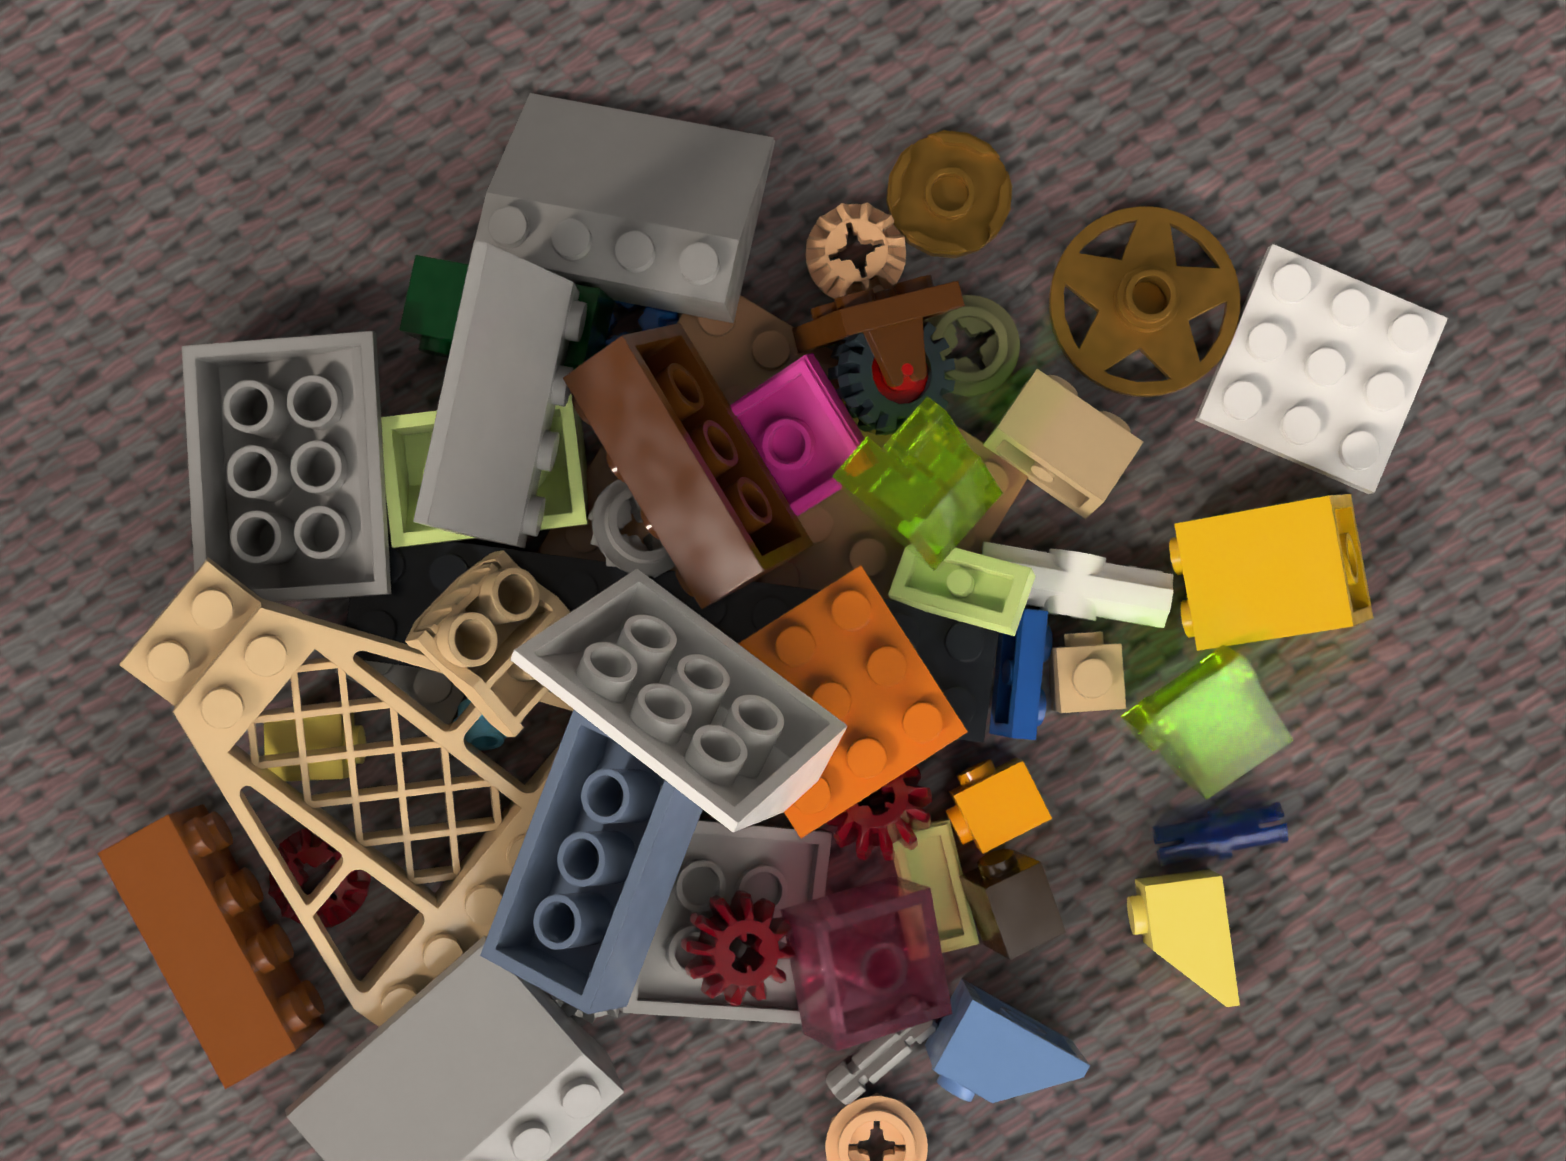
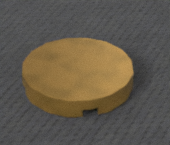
(941, 217)

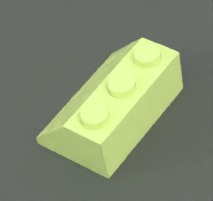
(405, 454)

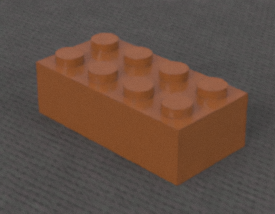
(214, 941)

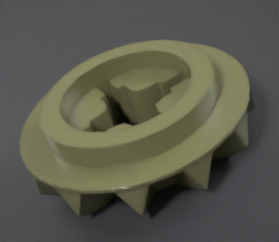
(997, 354)

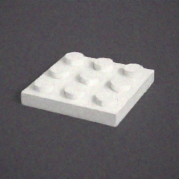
(1321, 369)

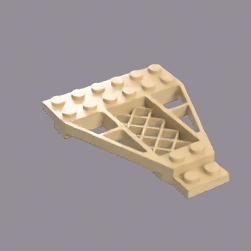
(220, 663)

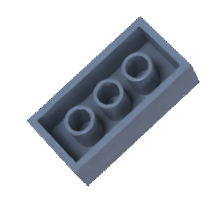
(592, 873)

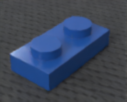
(1017, 689)

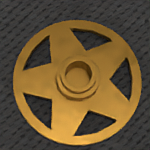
(1144, 301)

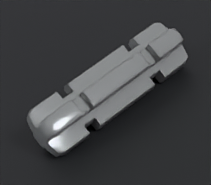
(874, 1060)

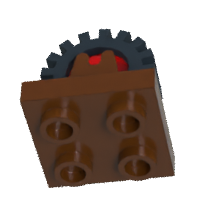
(885, 349)

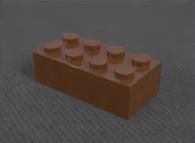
(686, 462)

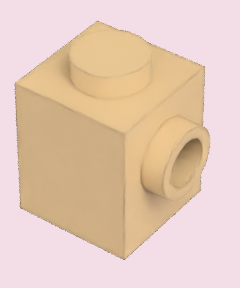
(1086, 674)

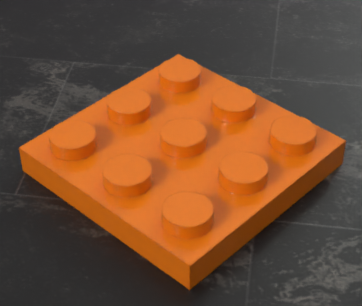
(864, 671)

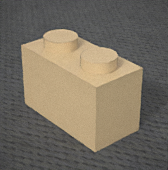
(1064, 443)

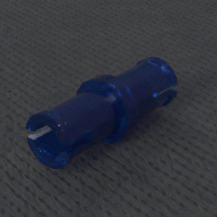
(1220, 834)

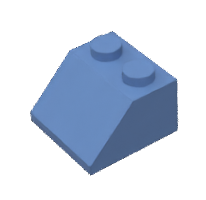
(998, 1049)

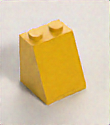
(1271, 572)

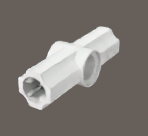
(1091, 588)

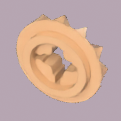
(829, 237)
(895, 1120)

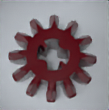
(904, 812)
(756, 930)

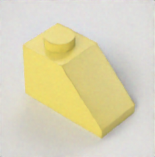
(1188, 926)

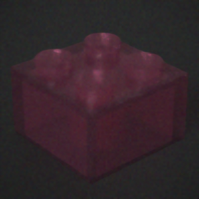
(867, 962)

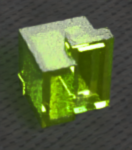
(924, 485)
(1210, 722)

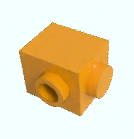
(995, 804)

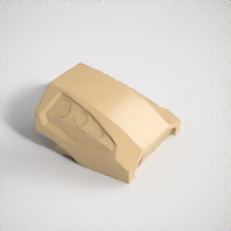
(478, 627)

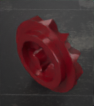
(315, 851)

